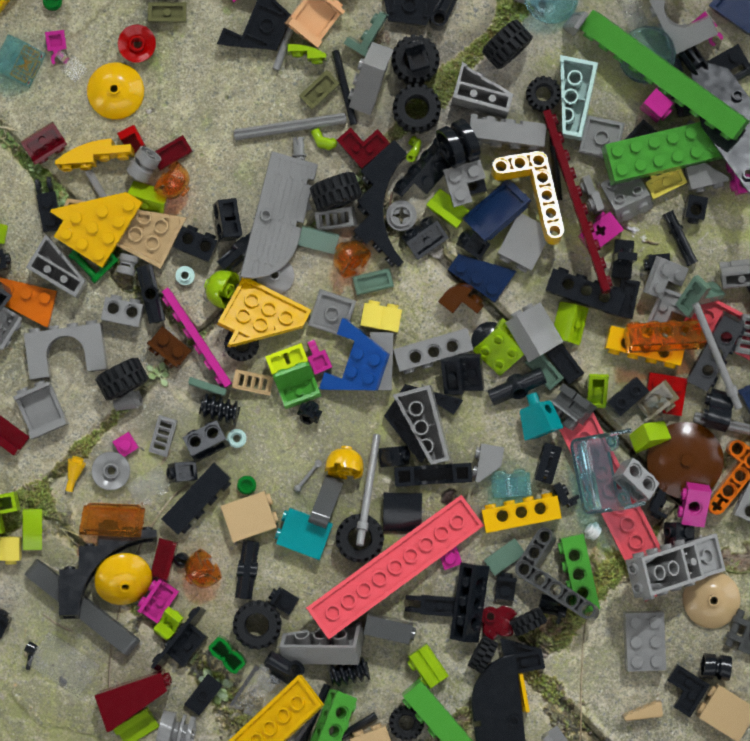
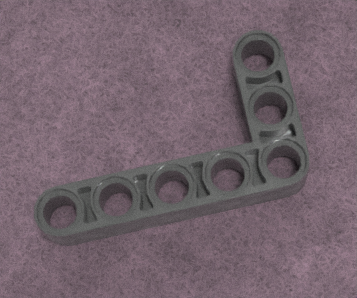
(550, 582)

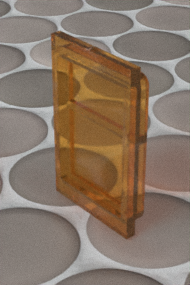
(112, 520)

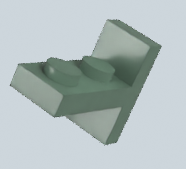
(368, 36)
(699, 292)

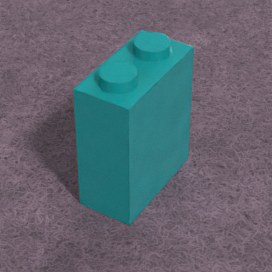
(301, 535)

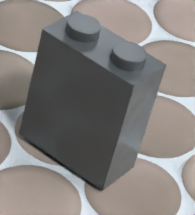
(389, 628)

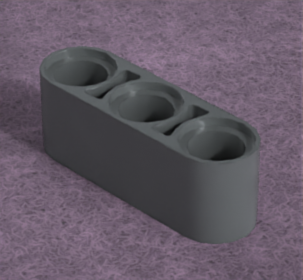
(325, 501)

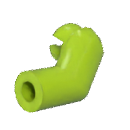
(323, 142)
(414, 152)

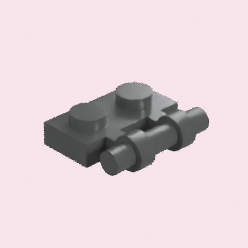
(744, 641)

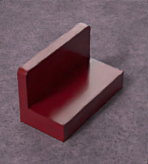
(11, 437)
(164, 558)

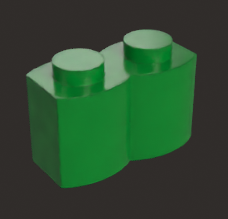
(223, 650)

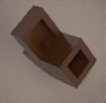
(461, 293)

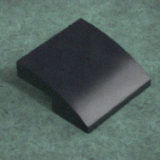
(462, 374)
(402, 511)

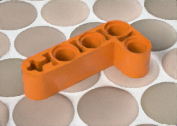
(730, 479)

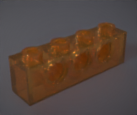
(636, 342)

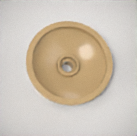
(698, 605)

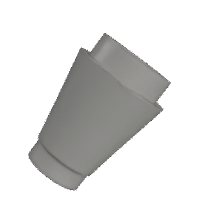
(131, 400)

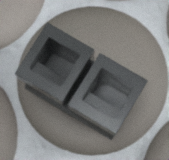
(573, 405)

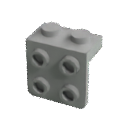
(627, 198)

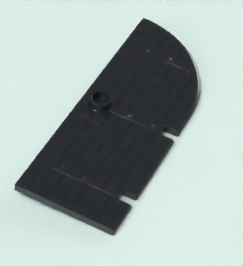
(498, 702)

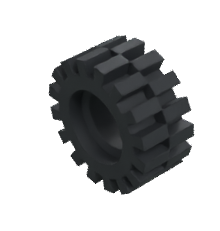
(543, 82)
(241, 355)
(528, 621)
(483, 654)
(397, 730)

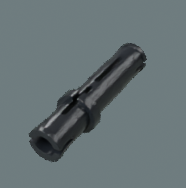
(680, 238)

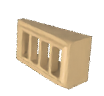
(235, 385)
(647, 711)

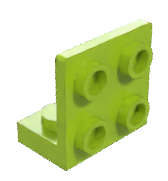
(499, 348)

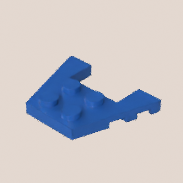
(364, 364)

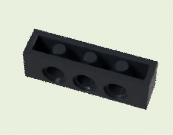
(555, 287)
(726, 323)
(469, 602)

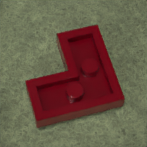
(362, 151)

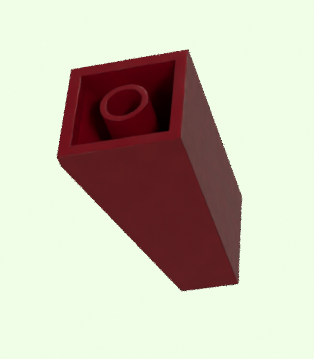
(128, 698)

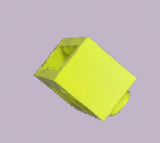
(286, 358)

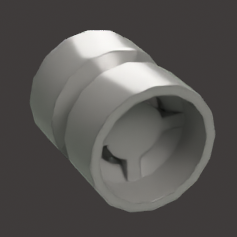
(142, 165)

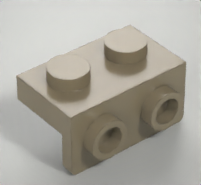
(657, 400)

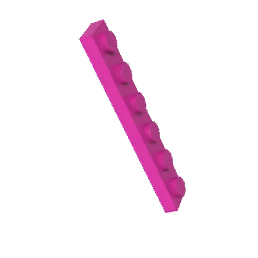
(190, 331)

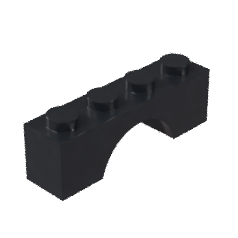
(433, 474)

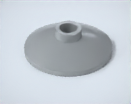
(280, 284)
(100, 470)

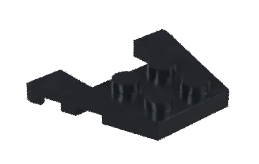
(410, 11)
(263, 28)
(402, 427)

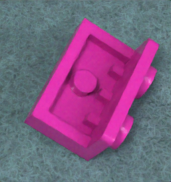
(158, 600)

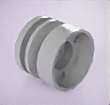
(176, 731)

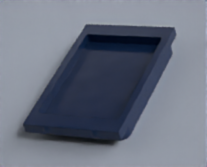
(735, 12)
(497, 210)

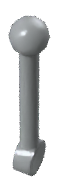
(318, 463)

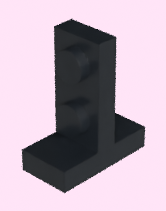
(623, 259)

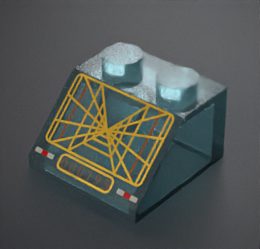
(20, 60)

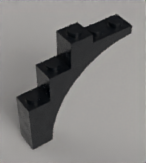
(378, 174)
(75, 581)

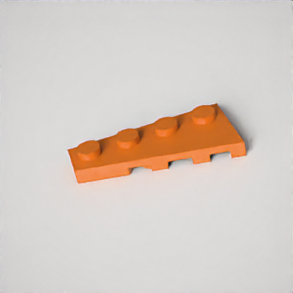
(31, 301)

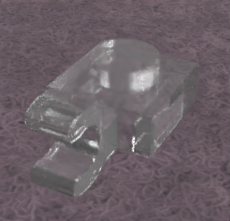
(72, 67)

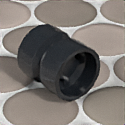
(716, 666)

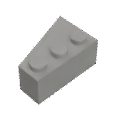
(370, 78)
(480, 94)
(56, 268)

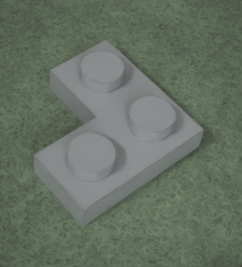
(458, 179)
(594, 200)
(662, 273)
(666, 307)

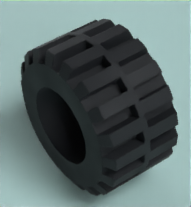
(507, 44)
(404, 72)
(416, 92)
(335, 191)
(122, 378)
(357, 555)
(247, 638)

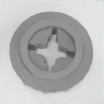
(394, 209)

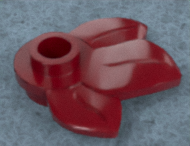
(500, 622)

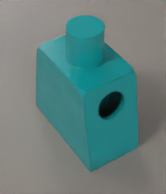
(539, 418)

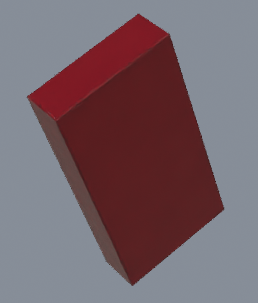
(173, 152)

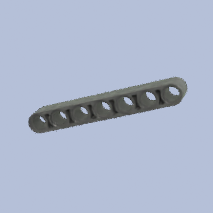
(90, 613)

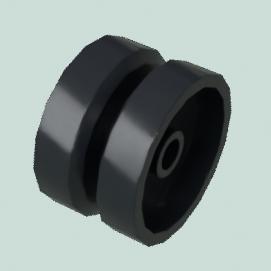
(458, 143)

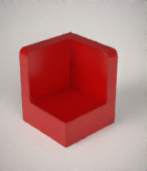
(131, 136)

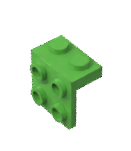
(296, 385)

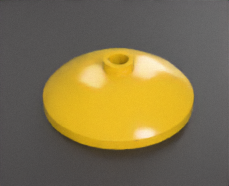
(122, 102)
(119, 571)

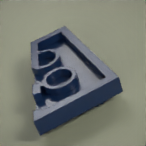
(483, 276)

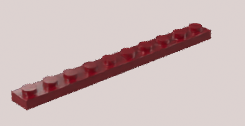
(575, 194)

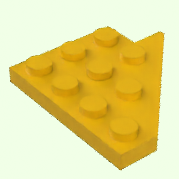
(96, 225)
(260, 313)

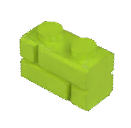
(427, 665)

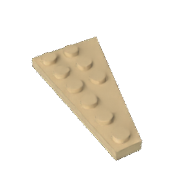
(149, 235)

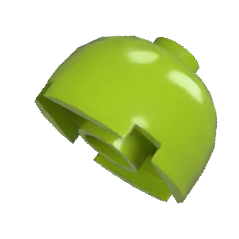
(220, 287)

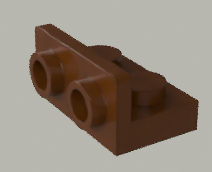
(169, 347)

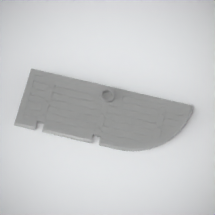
(280, 206)

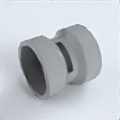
(128, 260)

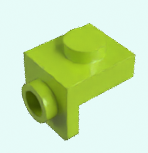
(168, 624)

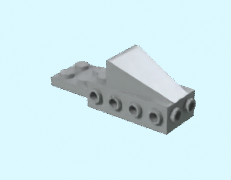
(674, 566)

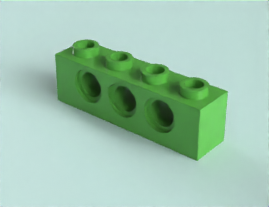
(578, 543)
(328, 718)

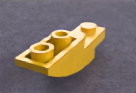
(86, 155)

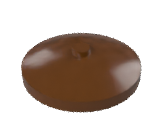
(688, 457)

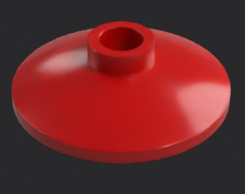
(134, 34)

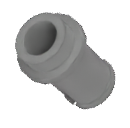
(298, 148)

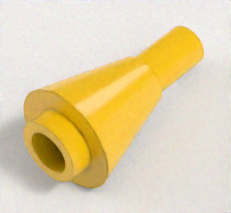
(75, 468)

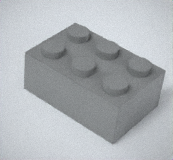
(644, 641)

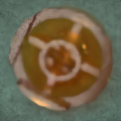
(174, 182)
(349, 257)
(201, 571)

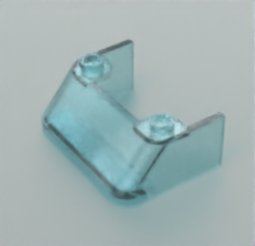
(595, 473)

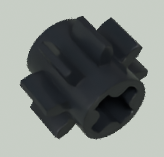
(309, 412)

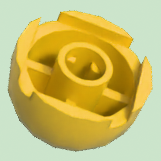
(344, 463)

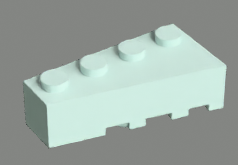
(576, 93)

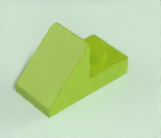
(597, 389)

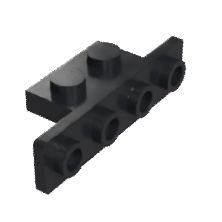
(424, 172)
(184, 643)

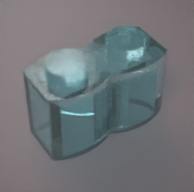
(510, 485)

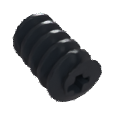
(219, 408)
(349, 672)

